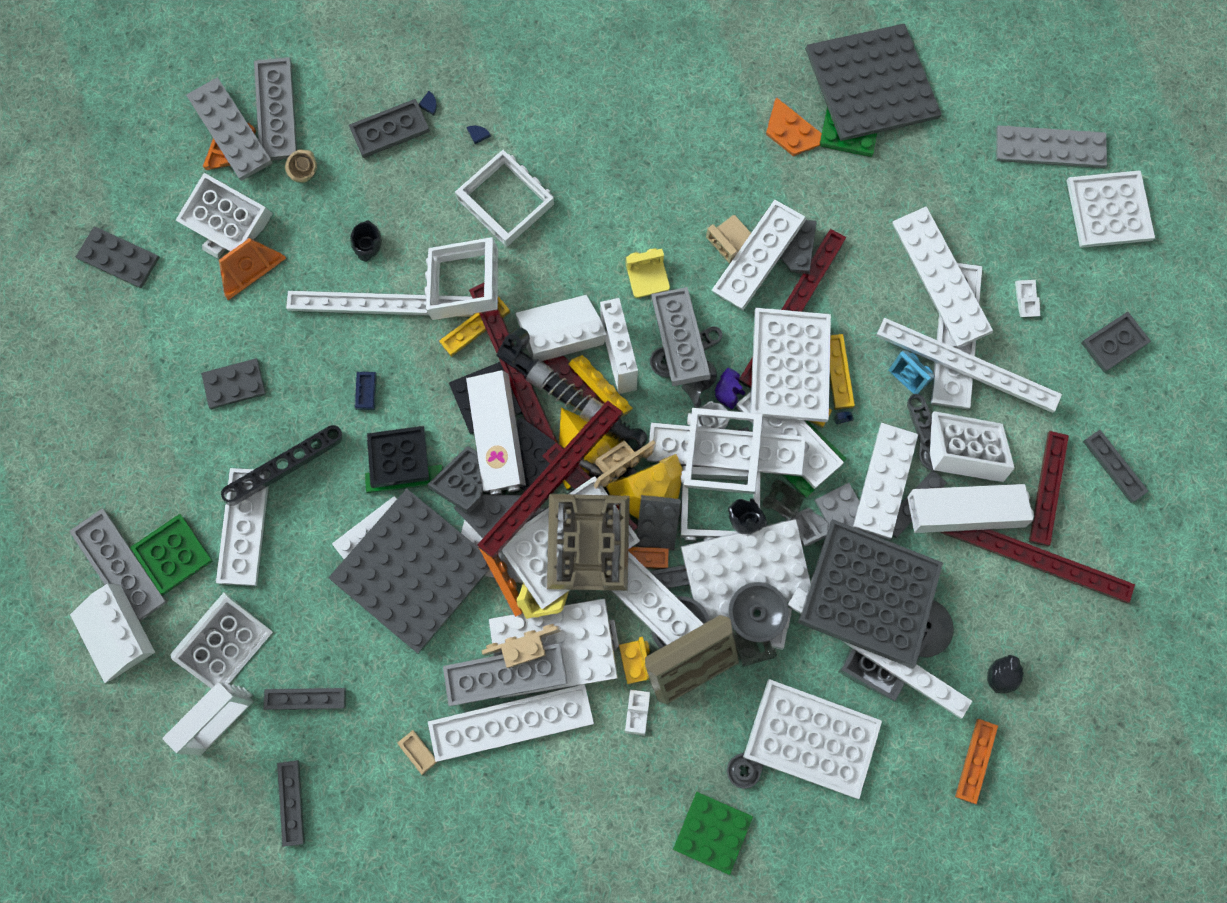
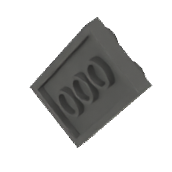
(389, 128)
(117, 257)

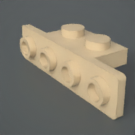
(618, 460)
(522, 649)

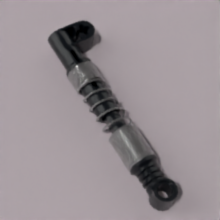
(543, 377)

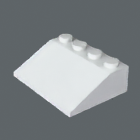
(223, 214)
(562, 328)
(970, 447)
(111, 631)
(221, 642)

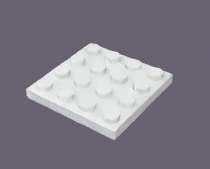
(1110, 209)

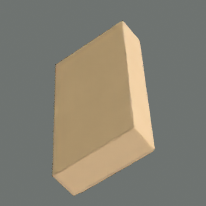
(417, 752)

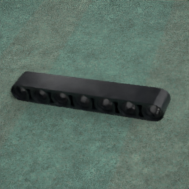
(276, 473)

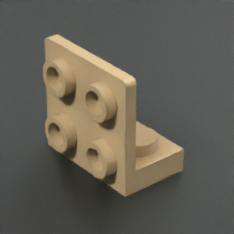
(728, 237)

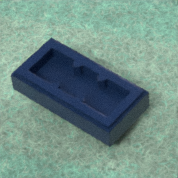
(365, 390)

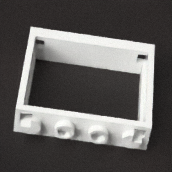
(521, 172)
(455, 252)
(619, 346)
(754, 458)
(710, 473)
(208, 719)

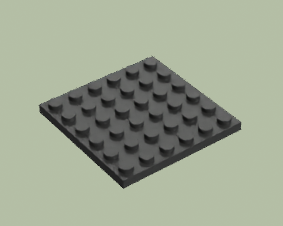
(872, 82)
(411, 570)
(871, 593)

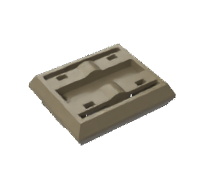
(588, 542)
(692, 659)

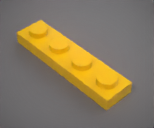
(468, 331)
(839, 374)
(599, 384)

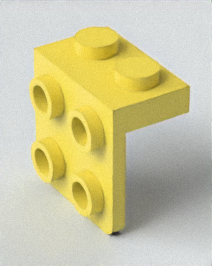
(647, 273)
(531, 608)

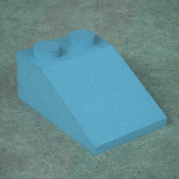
(911, 372)

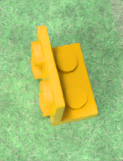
(633, 660)

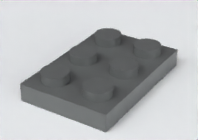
(1115, 342)
(233, 383)
(658, 522)

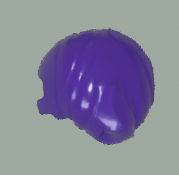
(728, 388)

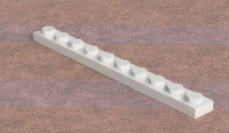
(363, 302)
(969, 365)
(916, 677)

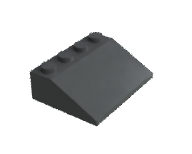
(872, 676)

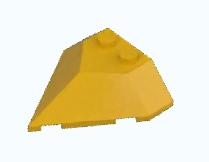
(570, 426)
(657, 481)

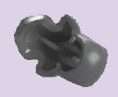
(696, 388)

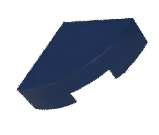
(428, 103)
(478, 133)
(843, 417)

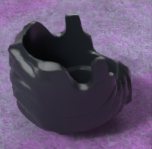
(365, 240)
(746, 516)
(1005, 674)

